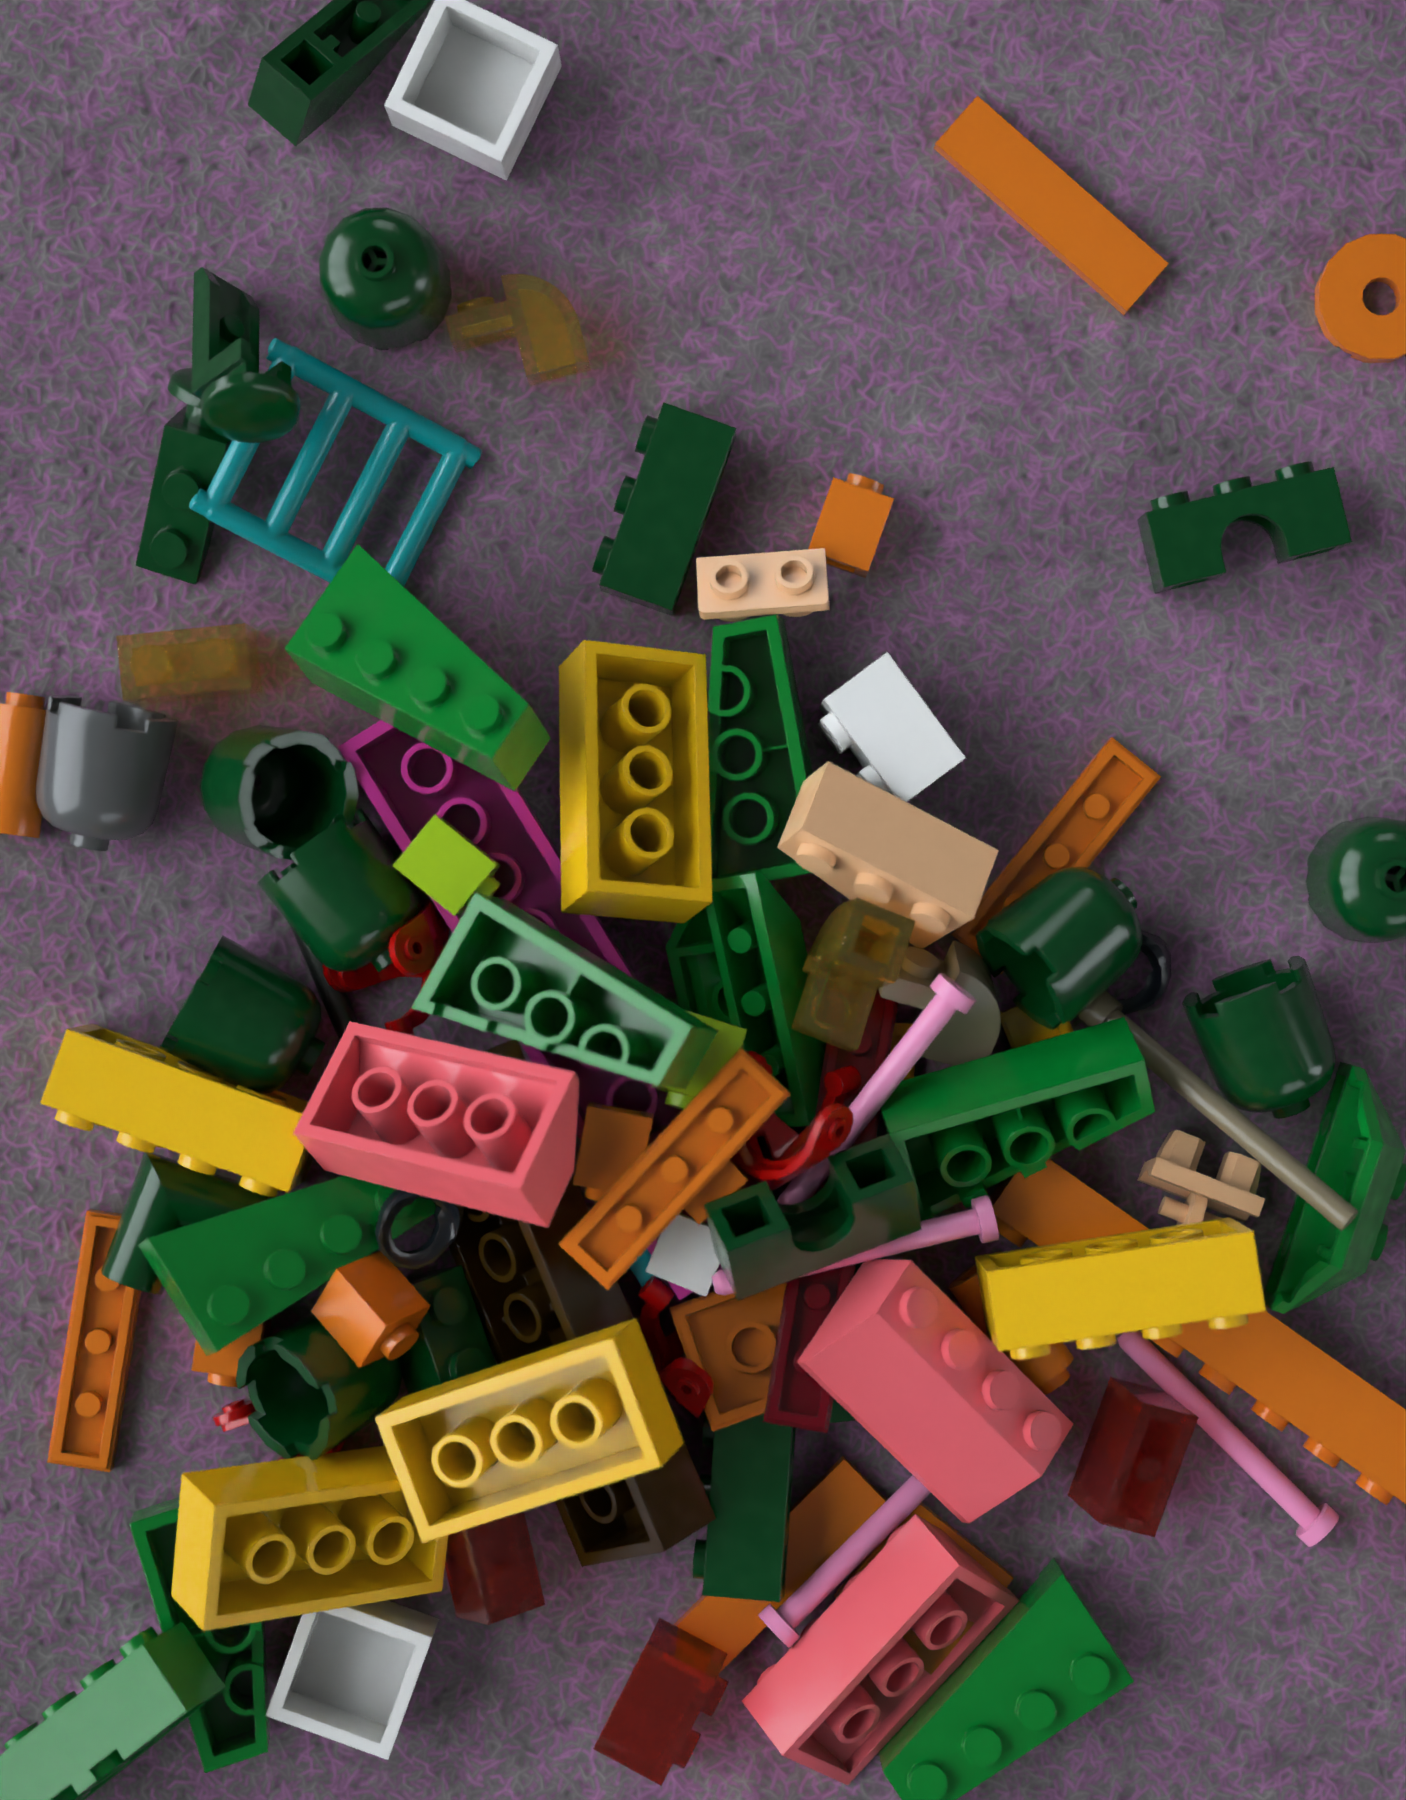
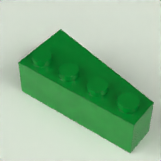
(408, 669)
(550, 993)
(1015, 1111)
(270, 1254)

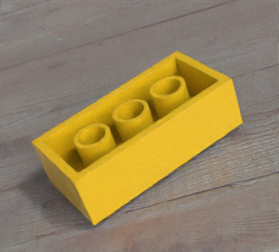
(634, 783)
(177, 1107)
(1120, 1286)
(530, 1431)
(298, 1539)

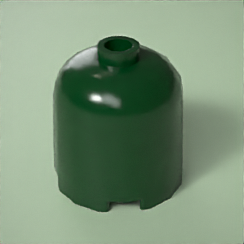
(391, 304)
(277, 788)
(1350, 875)
(344, 895)
(1063, 942)
(247, 1021)
(1264, 1037)
(311, 1389)

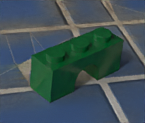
(1297, 511)
(859, 1208)

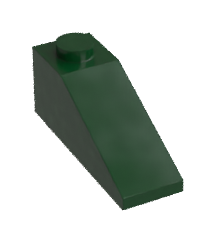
(326, 62)

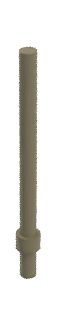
(1227, 1117)

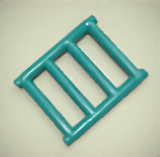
(399, 425)

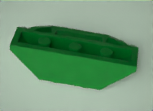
(745, 968)
(1362, 1162)

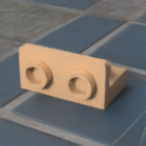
(762, 584)

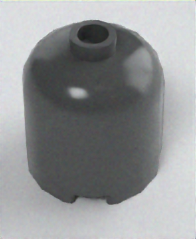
(102, 770)

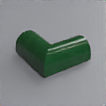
(160, 1201)

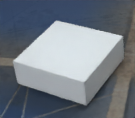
(685, 1255)

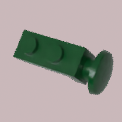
(226, 366)
(189, 454)

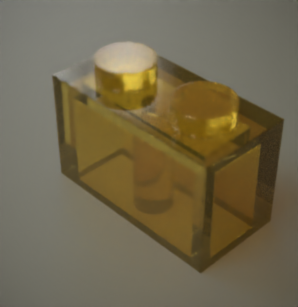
(189, 664)

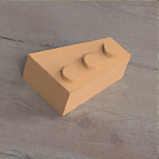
(887, 852)

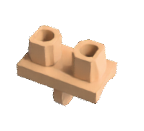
(1176, 1173)

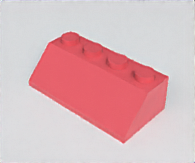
(445, 1123)
(934, 1389)
(852, 1670)

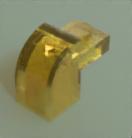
(533, 314)
(850, 959)

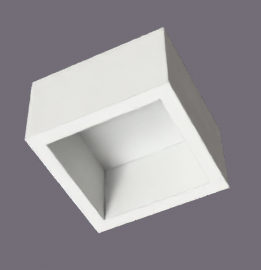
(473, 85)
(888, 730)
(353, 1673)

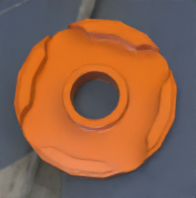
(1341, 305)

